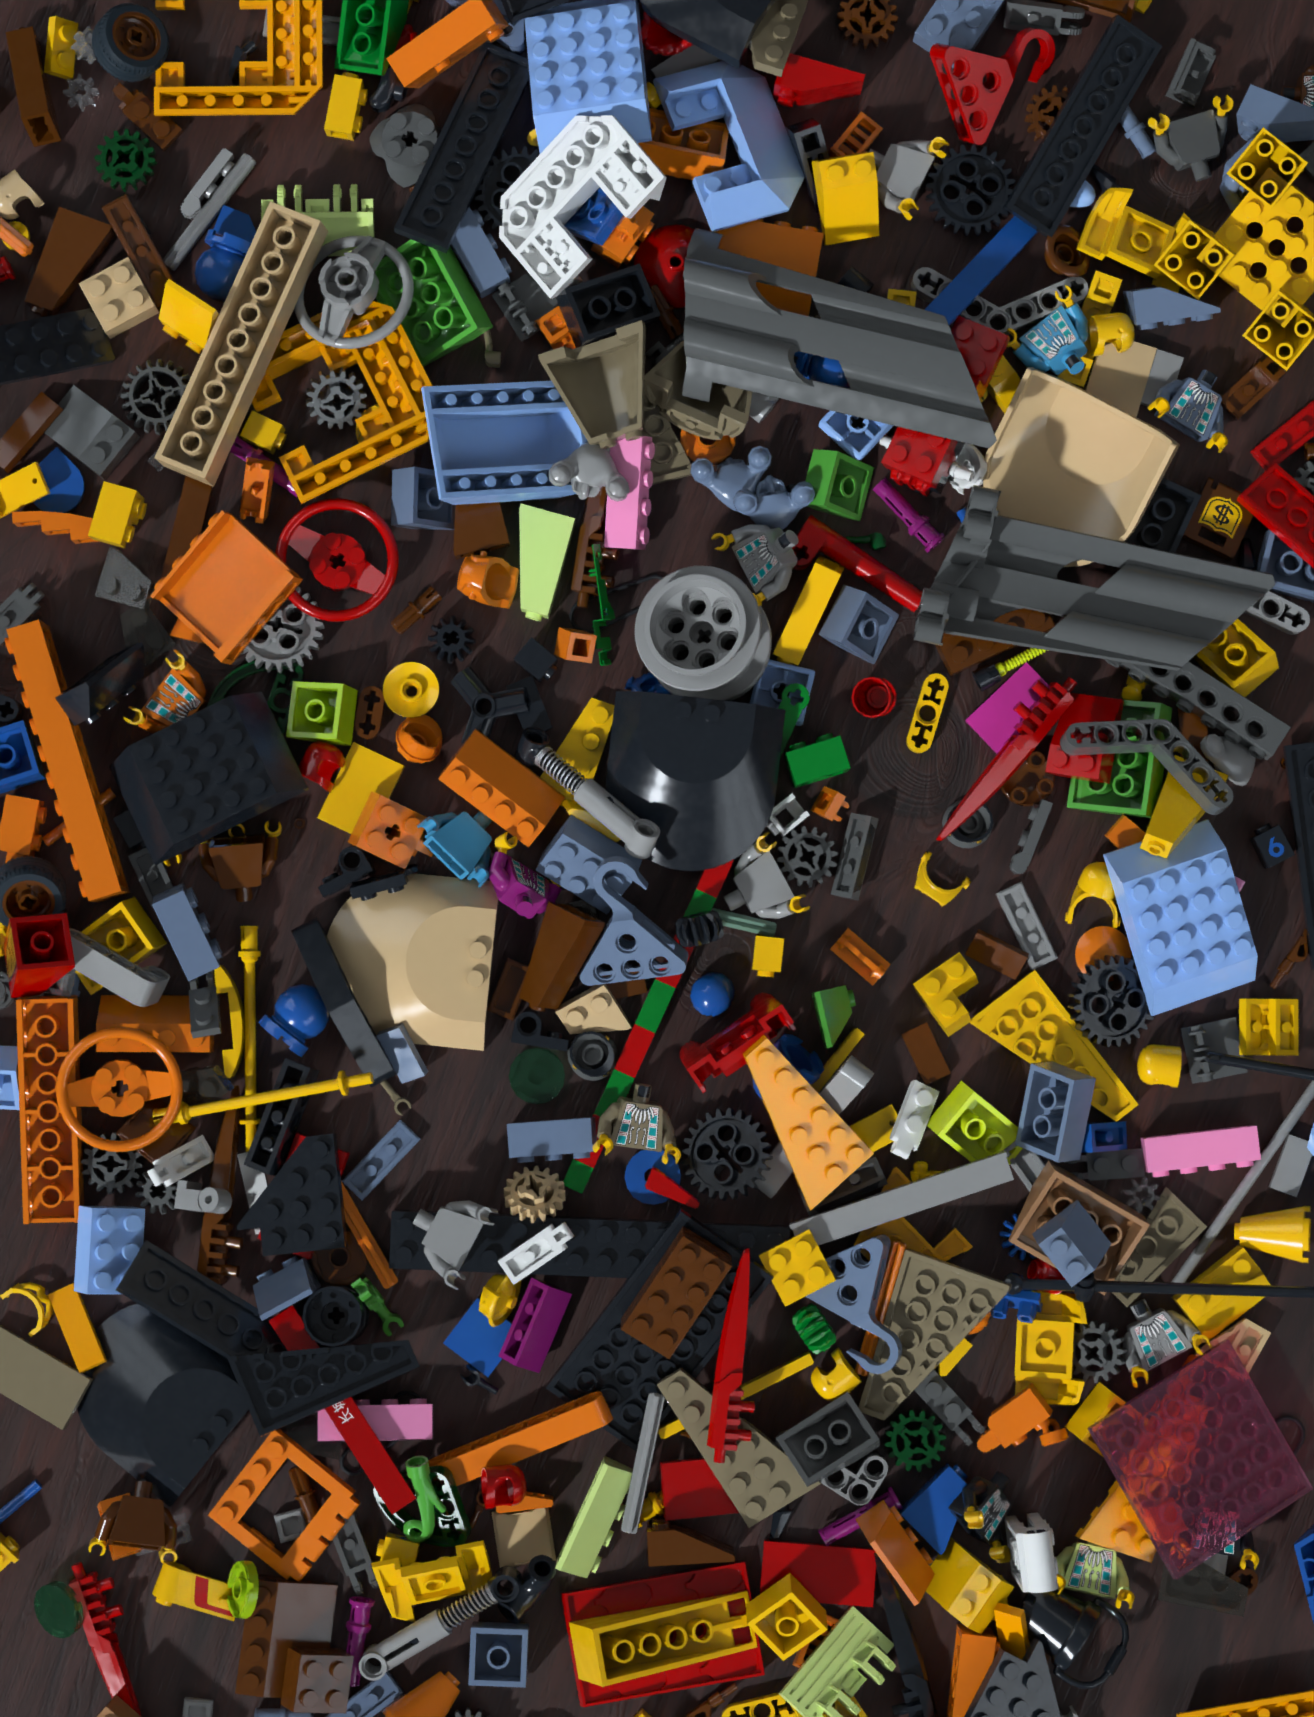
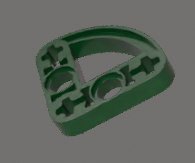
(250, 669)
(447, 1491)

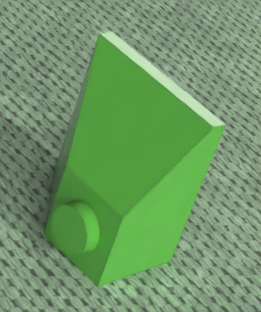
(833, 1012)

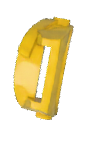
(927, 887)
(1078, 895)

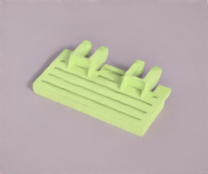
(339, 222)
(835, 1667)

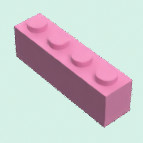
(627, 519)
(1200, 1149)
(387, 1420)

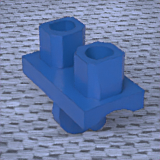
(1026, 1302)

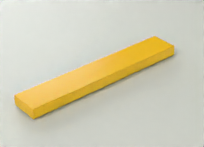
(751, 1387)

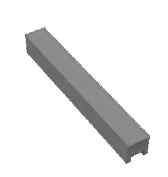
(906, 1199)

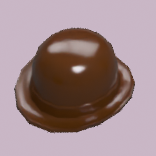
(1062, 252)

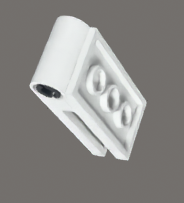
(1032, 1553)

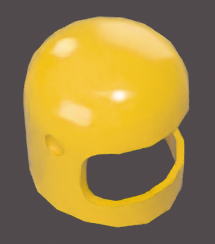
(1110, 328)
(1160, 1065)
(837, 1381)

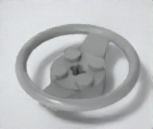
(352, 299)

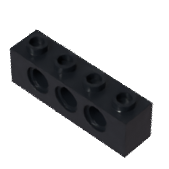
(280, 1120)

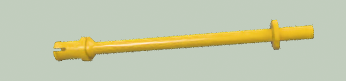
(249, 955)
(342, 1083)

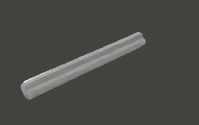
(209, 211)
(642, 1463)

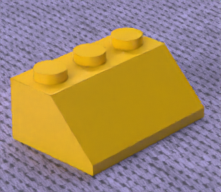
(1216, 1312)

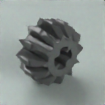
(153, 1199)

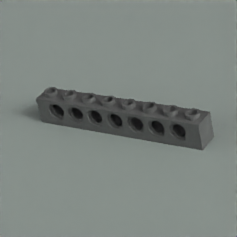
(1222, 697)

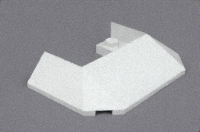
(556, 185)

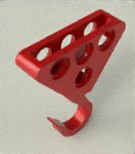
(985, 98)

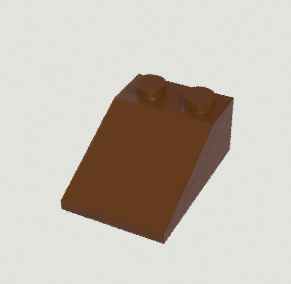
(679, 1545)

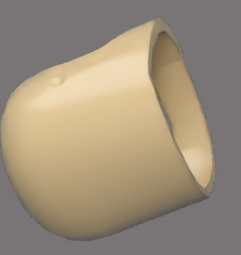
(14, 190)

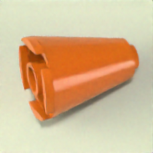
(428, 1699)

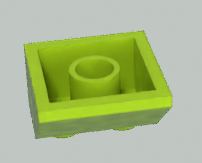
(322, 712)

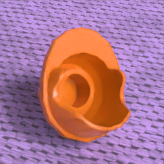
(419, 739)

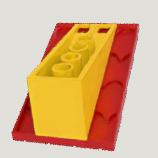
(661, 1634)

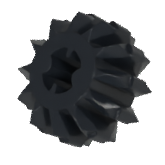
(450, 630)
(699, 928)

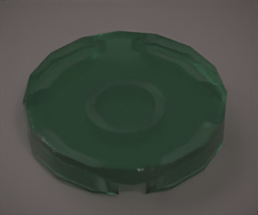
(537, 1075)
(58, 1609)

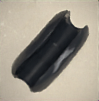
(388, 90)

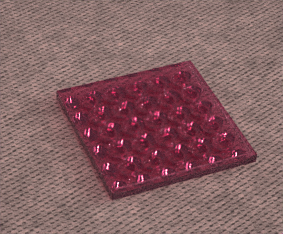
(1200, 1459)

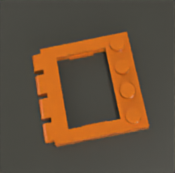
(252, 1481)

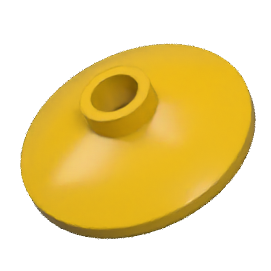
(401, 679)

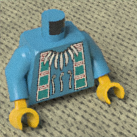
(1055, 341)

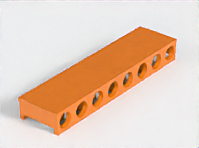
(48, 1147)

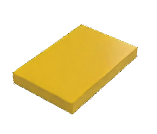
(361, 774)

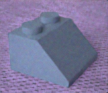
(417, 502)
(859, 624)
(1073, 1242)

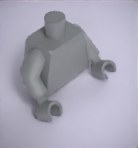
(452, 1235)

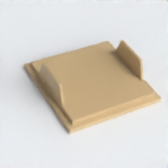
(523, 1536)

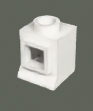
(794, 809)

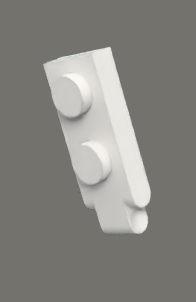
(912, 1118)
(181, 1162)
(535, 1252)

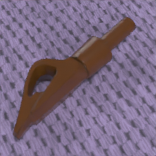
(1288, 962)
(713, 1701)

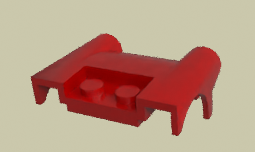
(726, 1048)

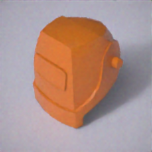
(488, 580)

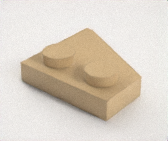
(593, 1011)

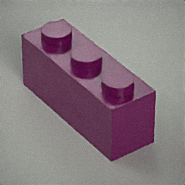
(535, 1325)

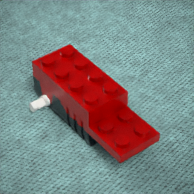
(927, 459)

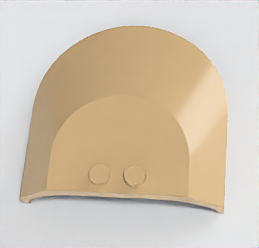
(1074, 460)
(422, 958)

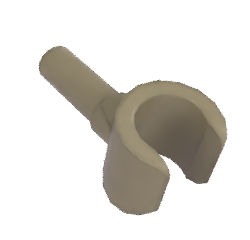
(492, 358)
(395, 1097)

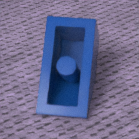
(1105, 1137)

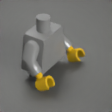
(904, 171)
(762, 884)

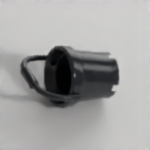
(1064, 1627)

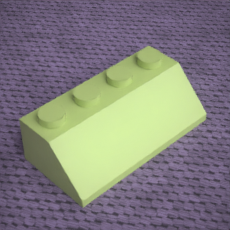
(595, 1519)

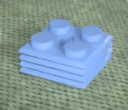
(853, 441)
(782, 674)

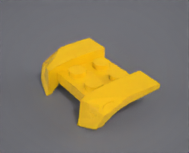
(1129, 236)
(1047, 1349)
(433, 1579)

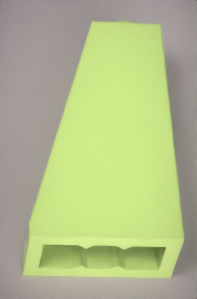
(543, 552)

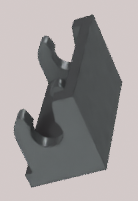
(1191, 73)

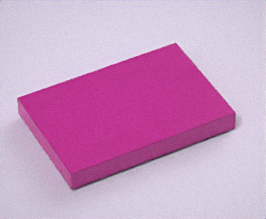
(995, 717)

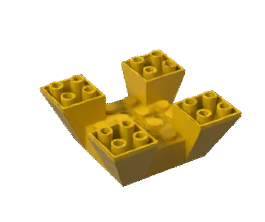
(1201, 256)

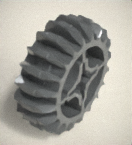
(147, 398)

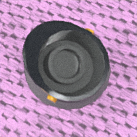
(973, 830)
(592, 1055)

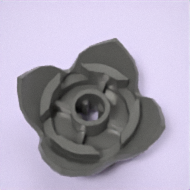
(388, 142)

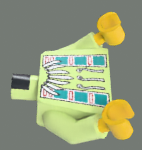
(1093, 1571)

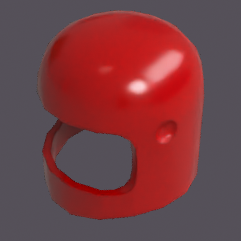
(882, 695)
(321, 762)
(502, 1485)

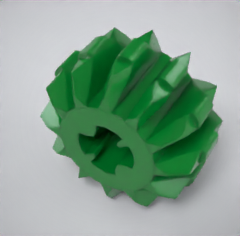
(814, 1329)

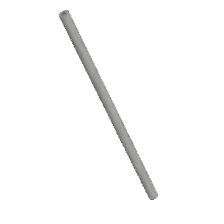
(1245, 1185)

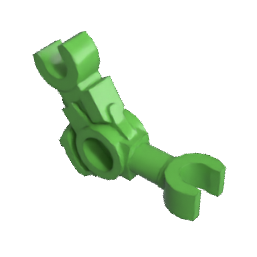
(374, 1301)

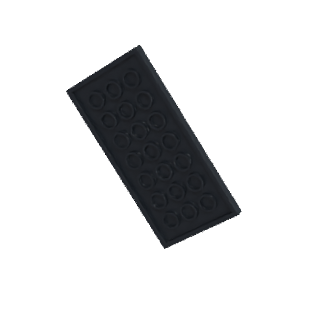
(627, 1368)

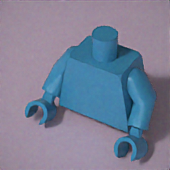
(460, 843)

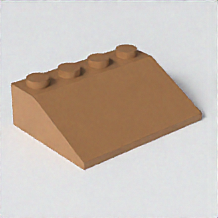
(1057, 1190)

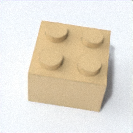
(119, 298)

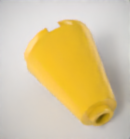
(1277, 1233)

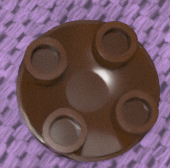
(1030, 782)

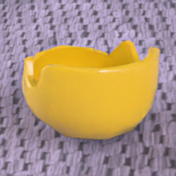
(1096, 881)

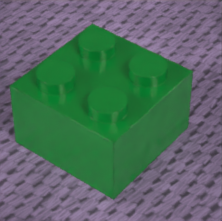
(816, 761)

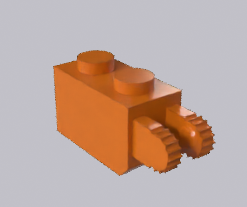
(21, 826)
(1014, 1419)

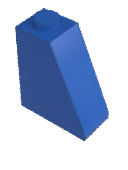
(929, 1509)

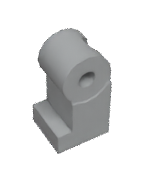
(209, 1200)

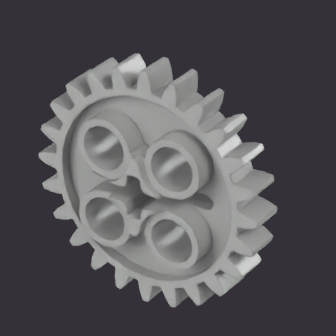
(271, 651)

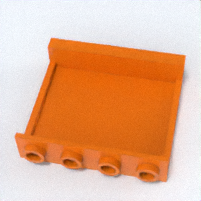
(779, 246)
(226, 586)

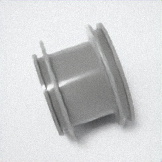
(673, 602)

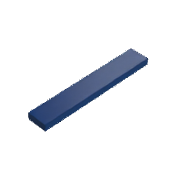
(982, 270)

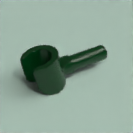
(876, 540)

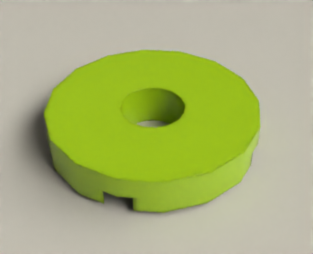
(245, 1587)

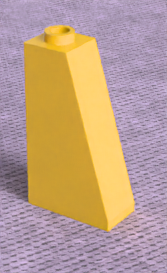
(808, 611)
(1173, 816)

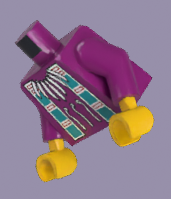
(517, 884)

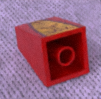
(37, 953)

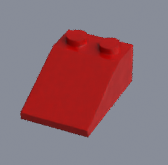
(814, 82)
(1084, 767)

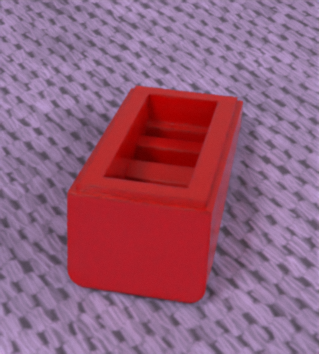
(665, 1186)

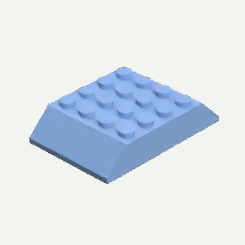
(587, 63)
(498, 440)
(1183, 919)

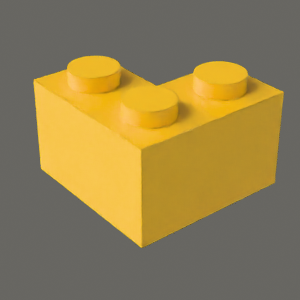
(115, 514)
(941, 991)

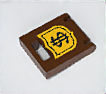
(1220, 514)

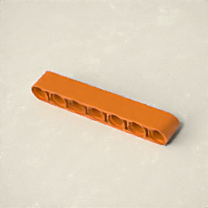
(526, 1438)

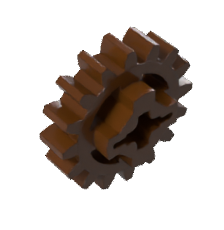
(856, 18)
(1044, 117)

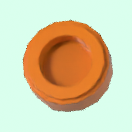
(1056, 1436)

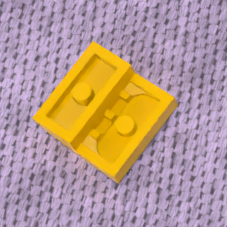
(1268, 1027)

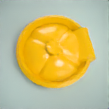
(498, 1298)

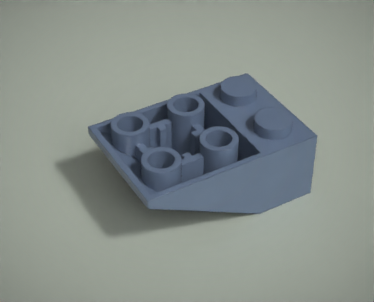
(1159, 304)

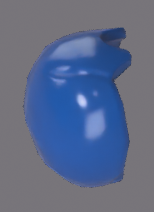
(712, 994)

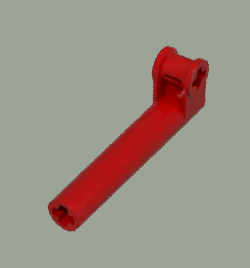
(819, 537)

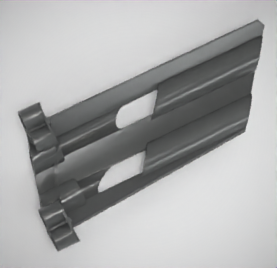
(893, 355)
(1146, 614)

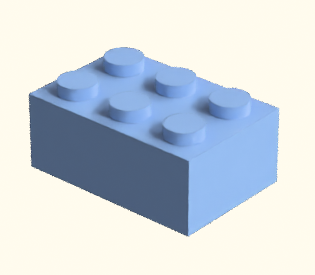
(106, 1246)

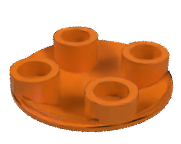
(1098, 943)

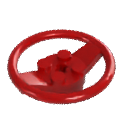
(321, 550)

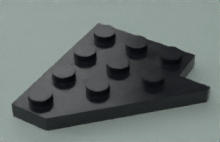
(303, 1202)
(1016, 1687)

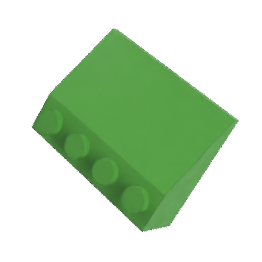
(443, 304)
(1134, 776)

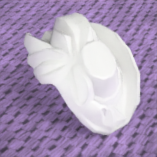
(974, 460)

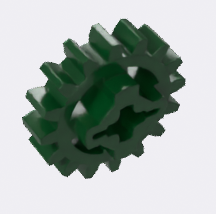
(133, 152)
(906, 1450)

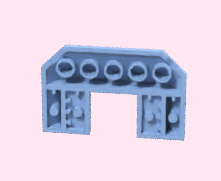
(769, 166)

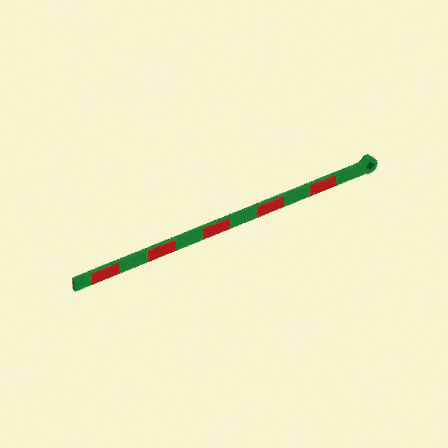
(664, 987)

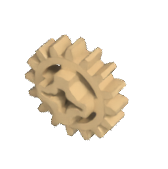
(534, 1194)

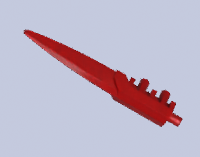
(1017, 748)
(728, 1373)
(101, 1634)

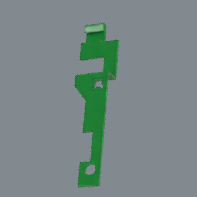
(601, 642)

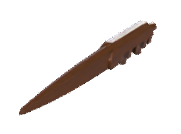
(592, 532)
(215, 1229)

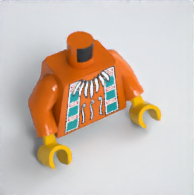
(175, 698)

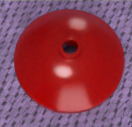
(655, 258)

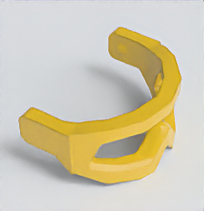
(41, 1297)

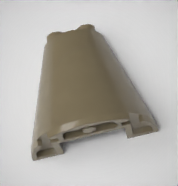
(603, 384)
(722, 416)

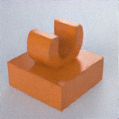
(829, 803)

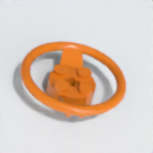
(98, 1092)

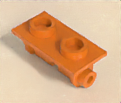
(860, 956)

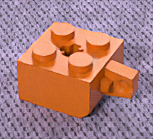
(621, 242)
(401, 842)

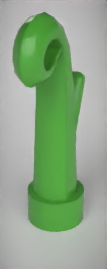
(419, 1471)

